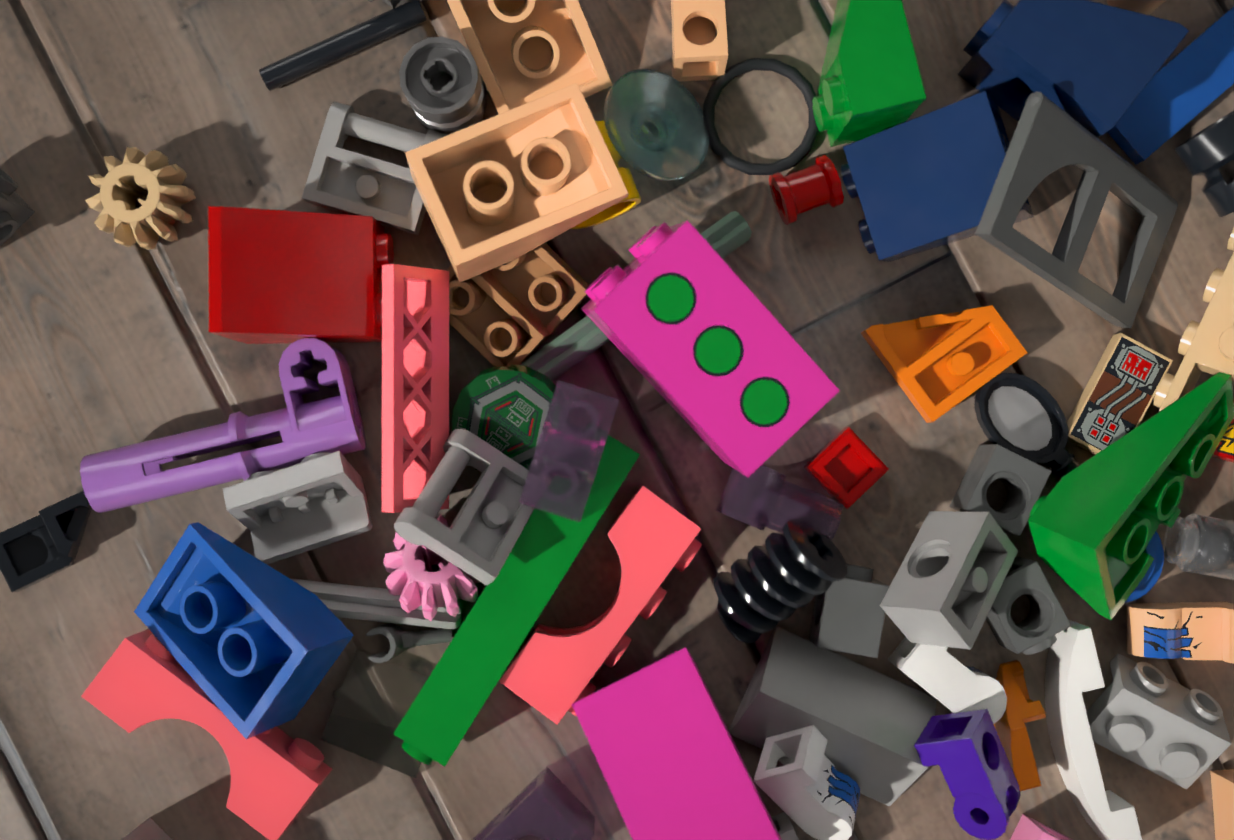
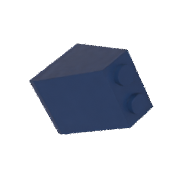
(1073, 52)
(928, 177)

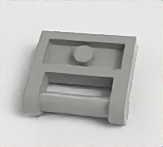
(362, 183)
(488, 519)

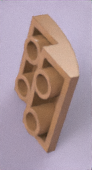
(515, 305)

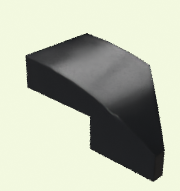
(44, 542)

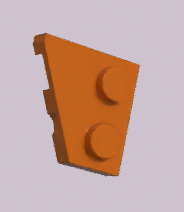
(945, 355)

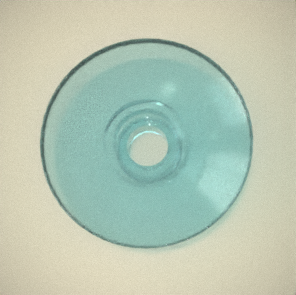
(656, 125)

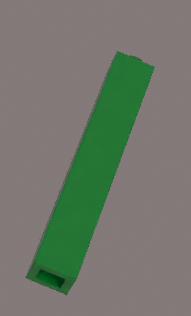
(504, 618)

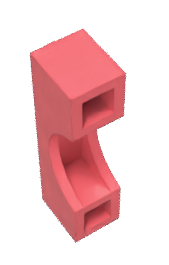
(559, 662)
(269, 771)

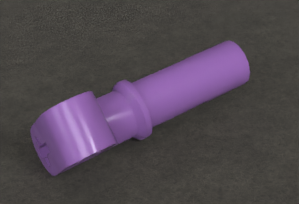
(329, 425)

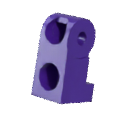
(974, 770)

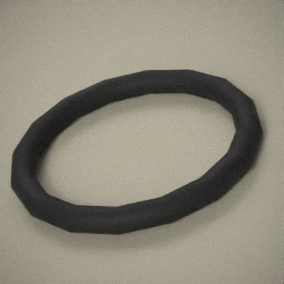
(724, 154)

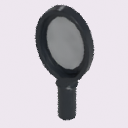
(1025, 421)

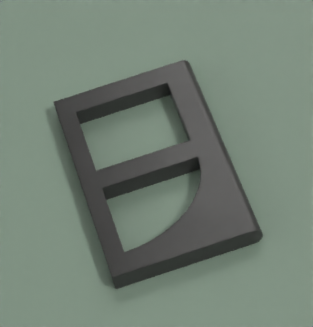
(1044, 143)

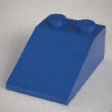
(241, 630)

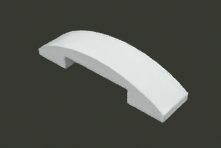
(1070, 671)

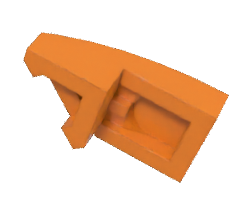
(1012, 726)

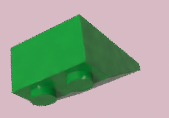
(867, 72)

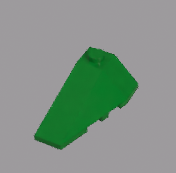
(1110, 506)

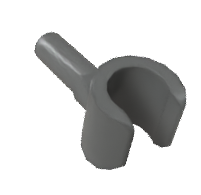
(403, 640)

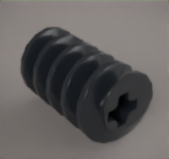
(777, 580)

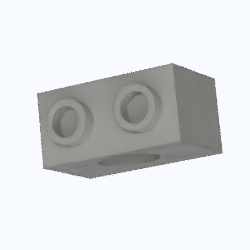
(949, 578)

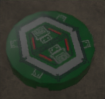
(506, 409)

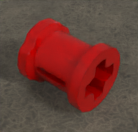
(806, 189)

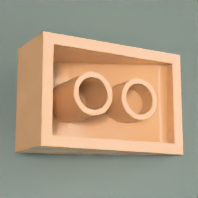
(530, 48)
(515, 180)

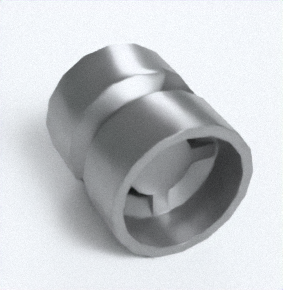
(443, 85)

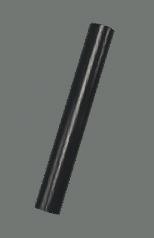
(342, 44)

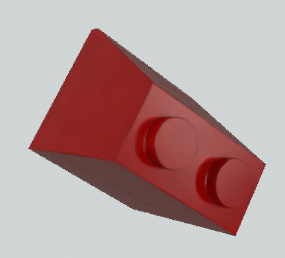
(295, 275)

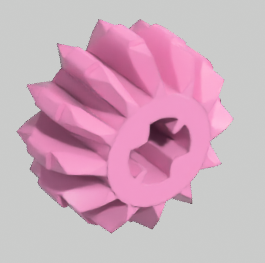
(425, 588)

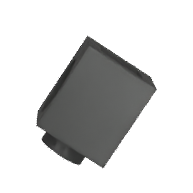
(1020, 476)
(1045, 613)
(850, 614)

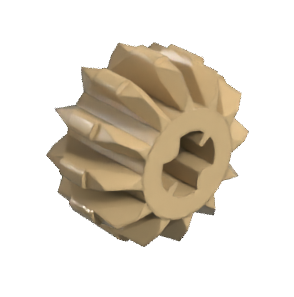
(126, 183)

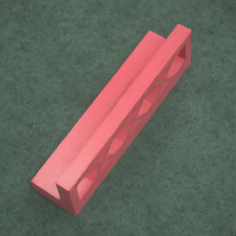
(413, 380)

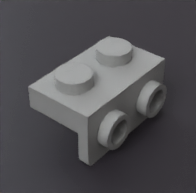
(301, 506)
(1158, 722)

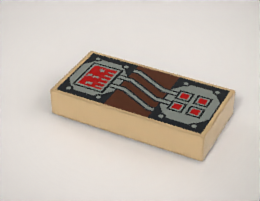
(1116, 394)

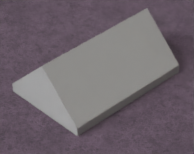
(859, 711)

